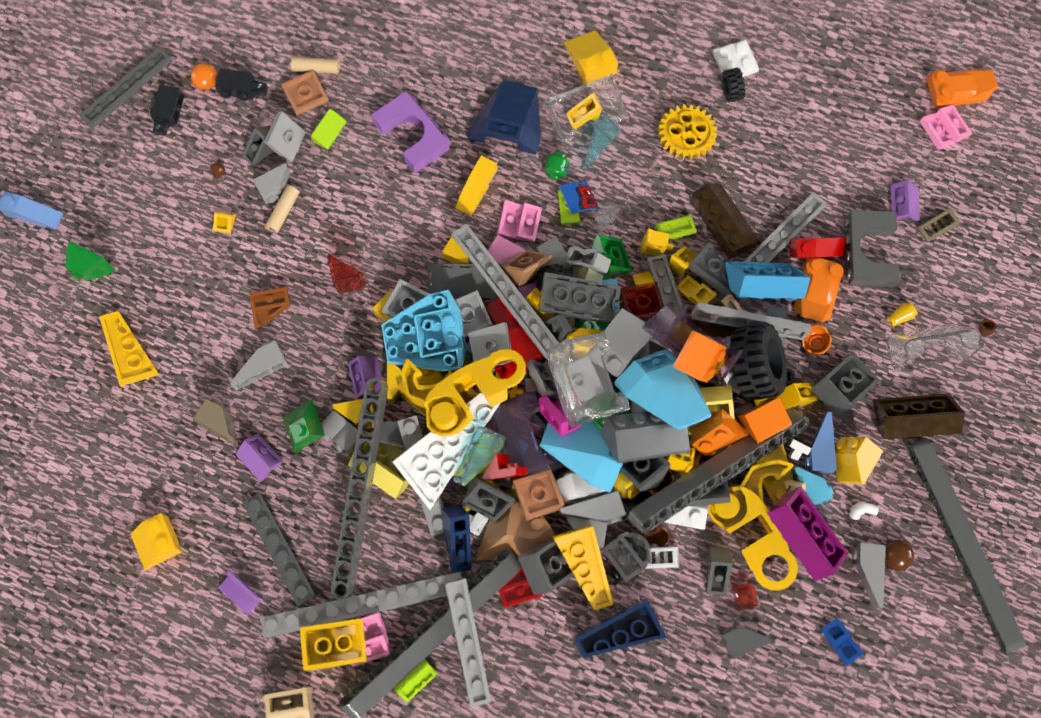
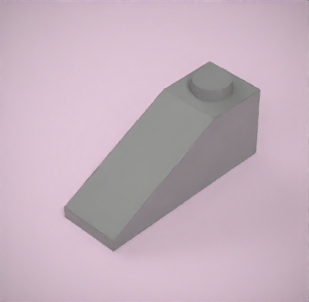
(262, 363)
(602, 508)
(871, 569)

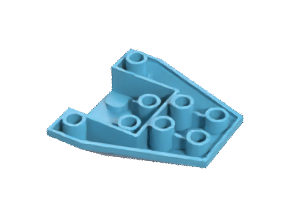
(427, 334)
(664, 390)
(584, 454)

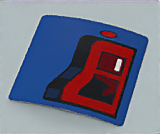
(579, 196)

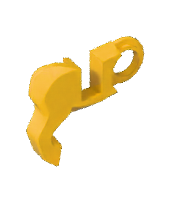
(444, 406)
(747, 504)

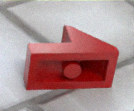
(501, 469)

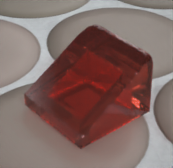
(745, 596)

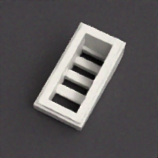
(675, 557)

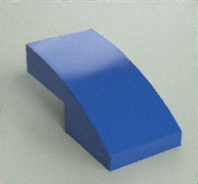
(841, 642)

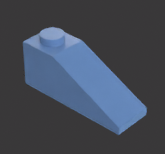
(29, 210)
(822, 453)

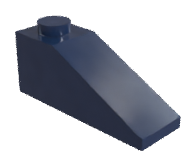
(457, 537)

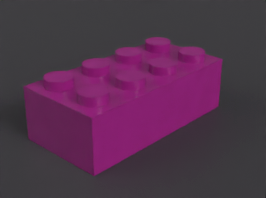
(808, 534)

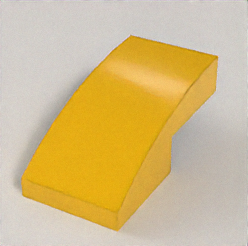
(694, 291)

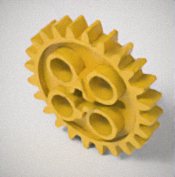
(687, 132)

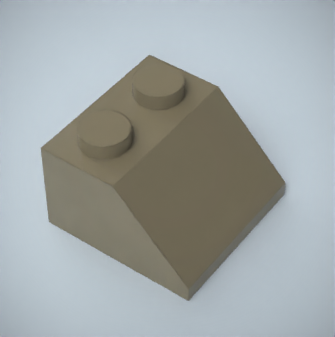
(216, 419)

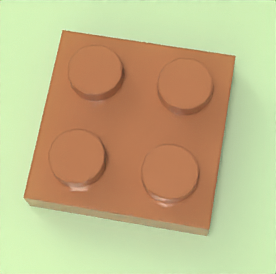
(305, 92)
(538, 494)

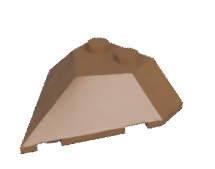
(513, 533)

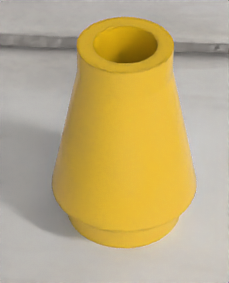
(903, 313)

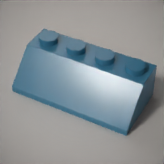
(766, 280)

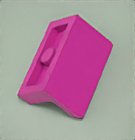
(555, 415)

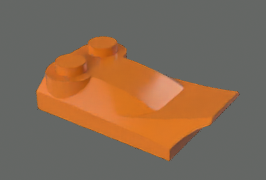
(961, 87)
(821, 289)

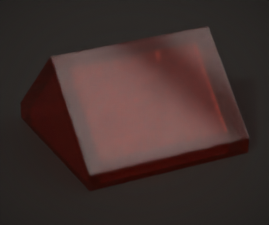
(344, 276)
(642, 300)

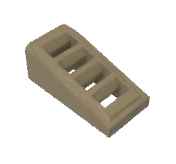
(949, 214)

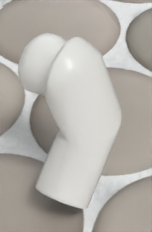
(861, 508)

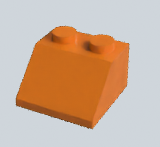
(700, 356)
(717, 433)

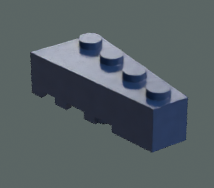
(620, 631)

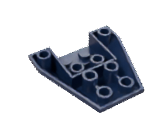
(510, 116)

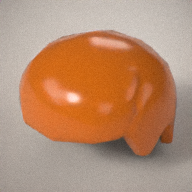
(203, 76)
(820, 338)

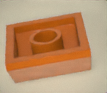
(765, 419)

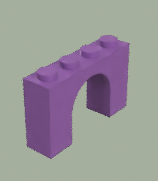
(406, 109)

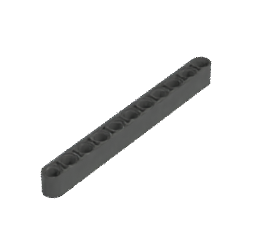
(711, 475)
(353, 495)
(966, 547)
(426, 638)

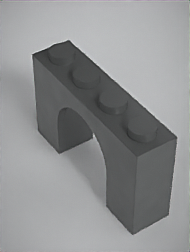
(861, 269)

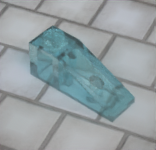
(603, 135)
(480, 453)

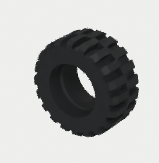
(762, 365)

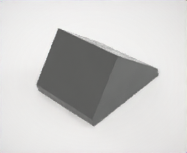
(645, 473)
(487, 499)

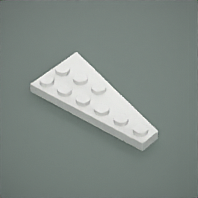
(436, 458)

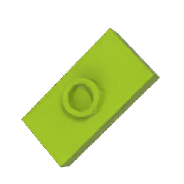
(565, 214)
(677, 227)
(415, 681)

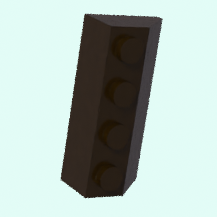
(724, 220)
(918, 416)

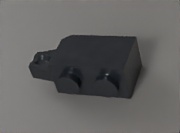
(239, 85)
(166, 108)

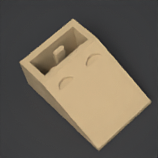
(289, 704)

